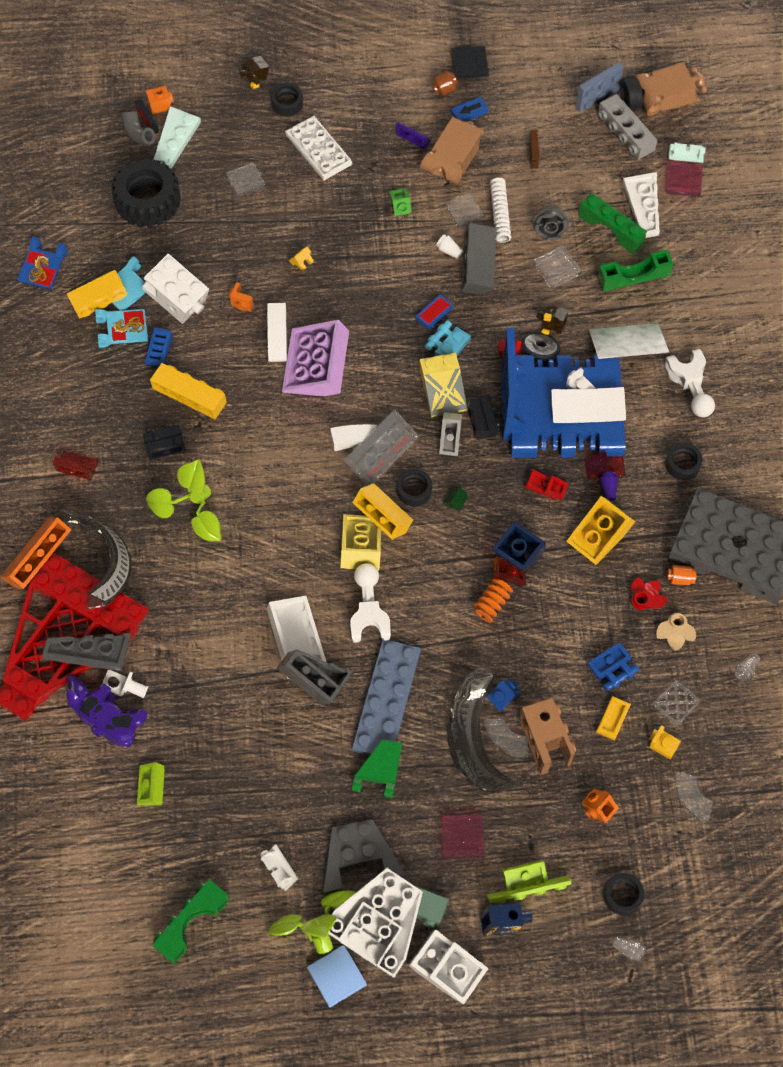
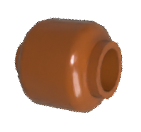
(444, 83)

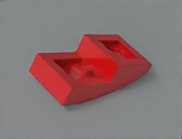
(547, 486)

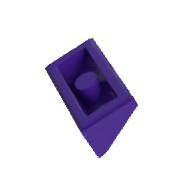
(412, 136)

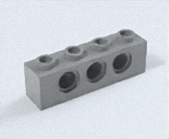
(627, 126)

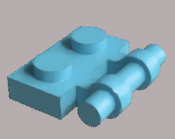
(454, 341)

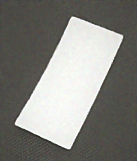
(588, 405)

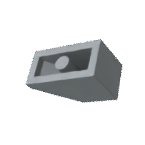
(450, 434)

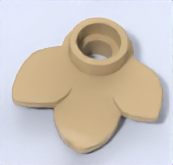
(676, 634)

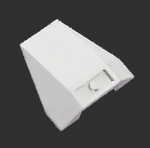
(379, 921)

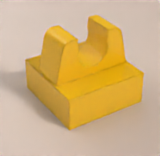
(299, 258)

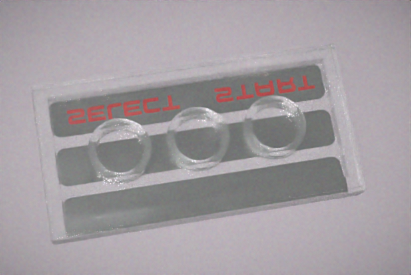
(381, 448)

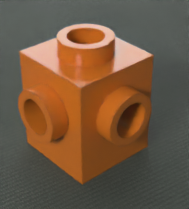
(599, 805)

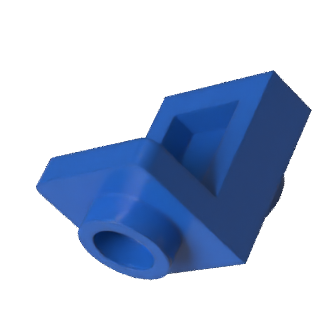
(504, 694)

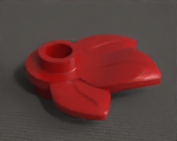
(648, 593)

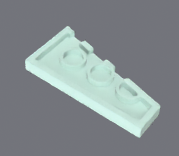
(175, 135)

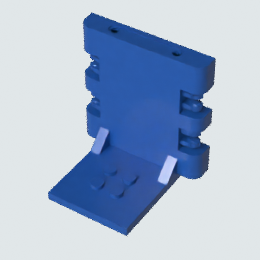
(529, 411)

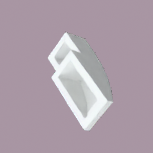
(277, 332)
(349, 436)

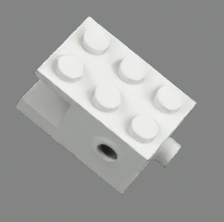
(175, 289)

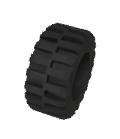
(146, 211)

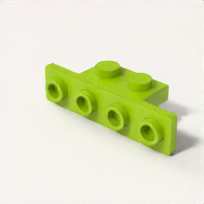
(527, 880)

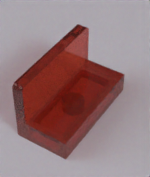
(75, 465)

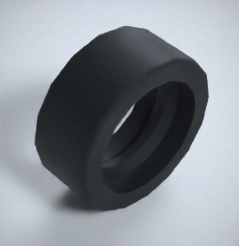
(287, 89)
(631, 92)
(690, 450)
(414, 500)
(632, 880)

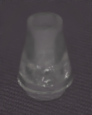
(745, 670)
(631, 949)

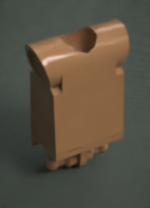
(670, 88)
(453, 150)

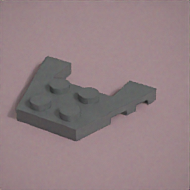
(357, 845)

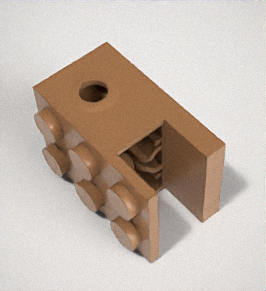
(546, 733)

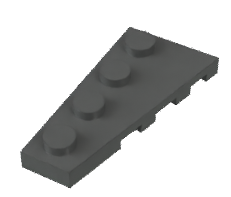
(91, 651)

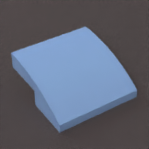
(336, 976)

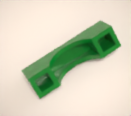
(627, 232)
(653, 267)
(208, 900)

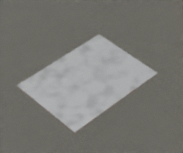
(628, 341)

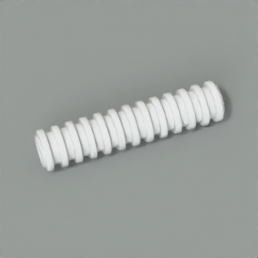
(500, 210)

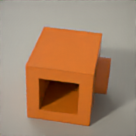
(159, 99)

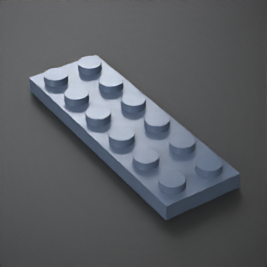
(386, 696)

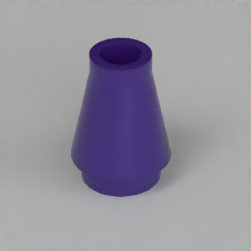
(609, 485)

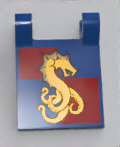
(41, 266)

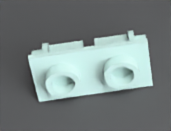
(686, 153)

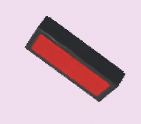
(146, 116)

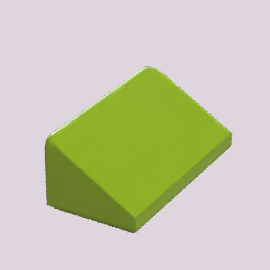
(150, 784)

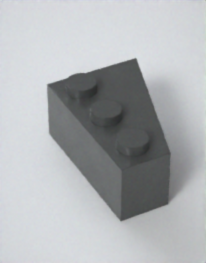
(314, 676)

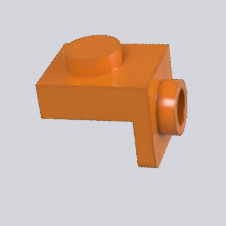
(240, 300)

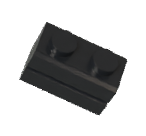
(483, 418)
(164, 442)

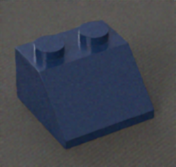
(520, 547)

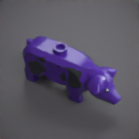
(103, 716)

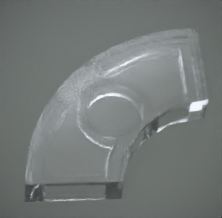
(505, 739)
(691, 797)

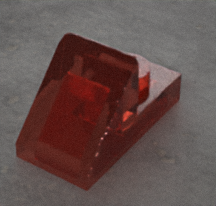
(601, 463)
(508, 573)

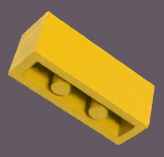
(97, 294)
(382, 511)

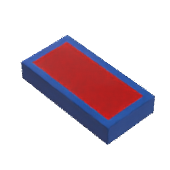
(434, 312)

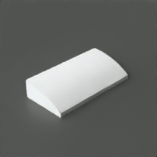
(294, 627)

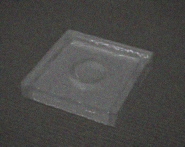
(557, 267)

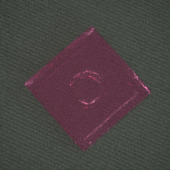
(684, 179)
(462, 836)

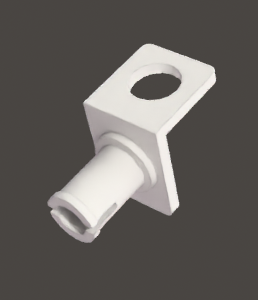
(125, 684)

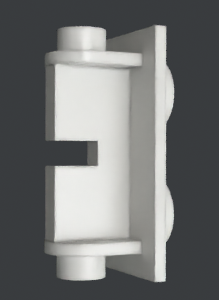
(281, 869)

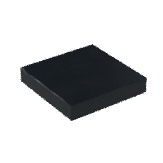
(470, 62)

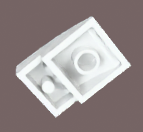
(448, 966)

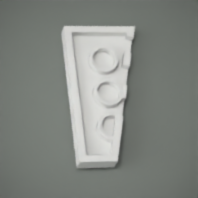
(643, 201)

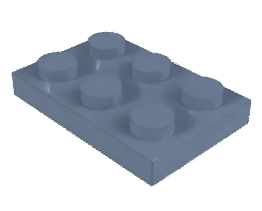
(599, 87)

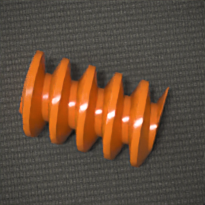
(491, 599)

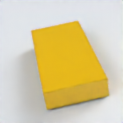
(613, 718)

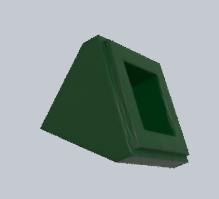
(456, 498)

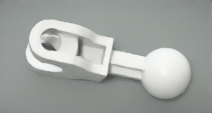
(691, 377)
(369, 611)

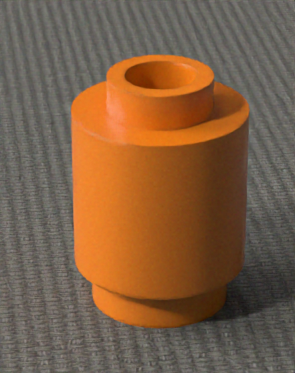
(681, 575)

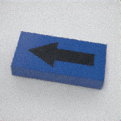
(470, 110)

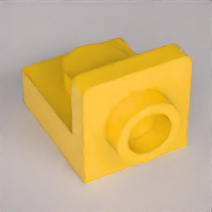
(663, 742)

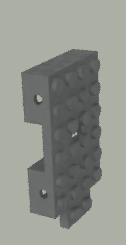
(707, 544)

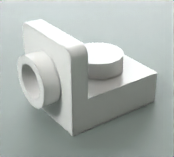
(576, 380)

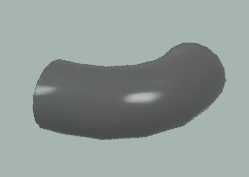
(134, 129)

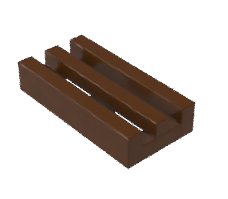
(534, 149)

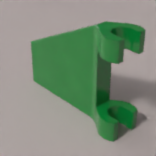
(380, 767)

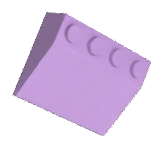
(316, 359)

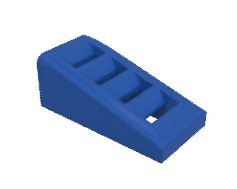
(158, 336)

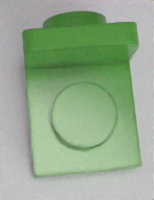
(400, 201)

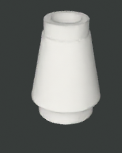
(448, 246)

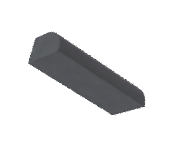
(479, 259)

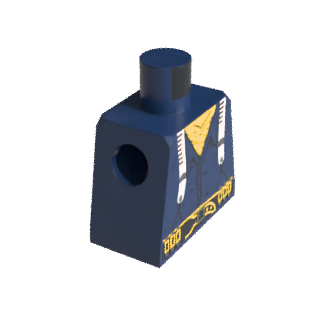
(504, 919)

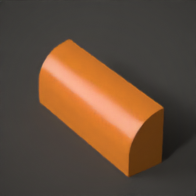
(35, 553)

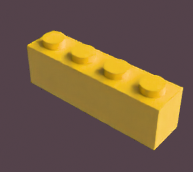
(188, 390)

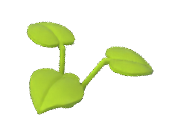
(191, 477)
(315, 929)

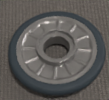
(530, 345)

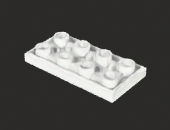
(318, 147)

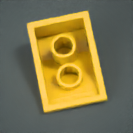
(600, 530)

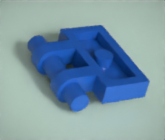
(609, 661)

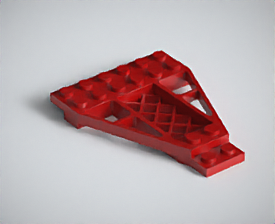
(69, 589)

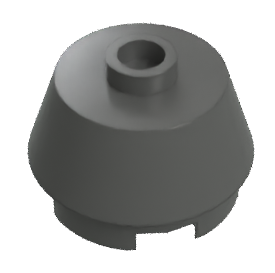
(550, 222)

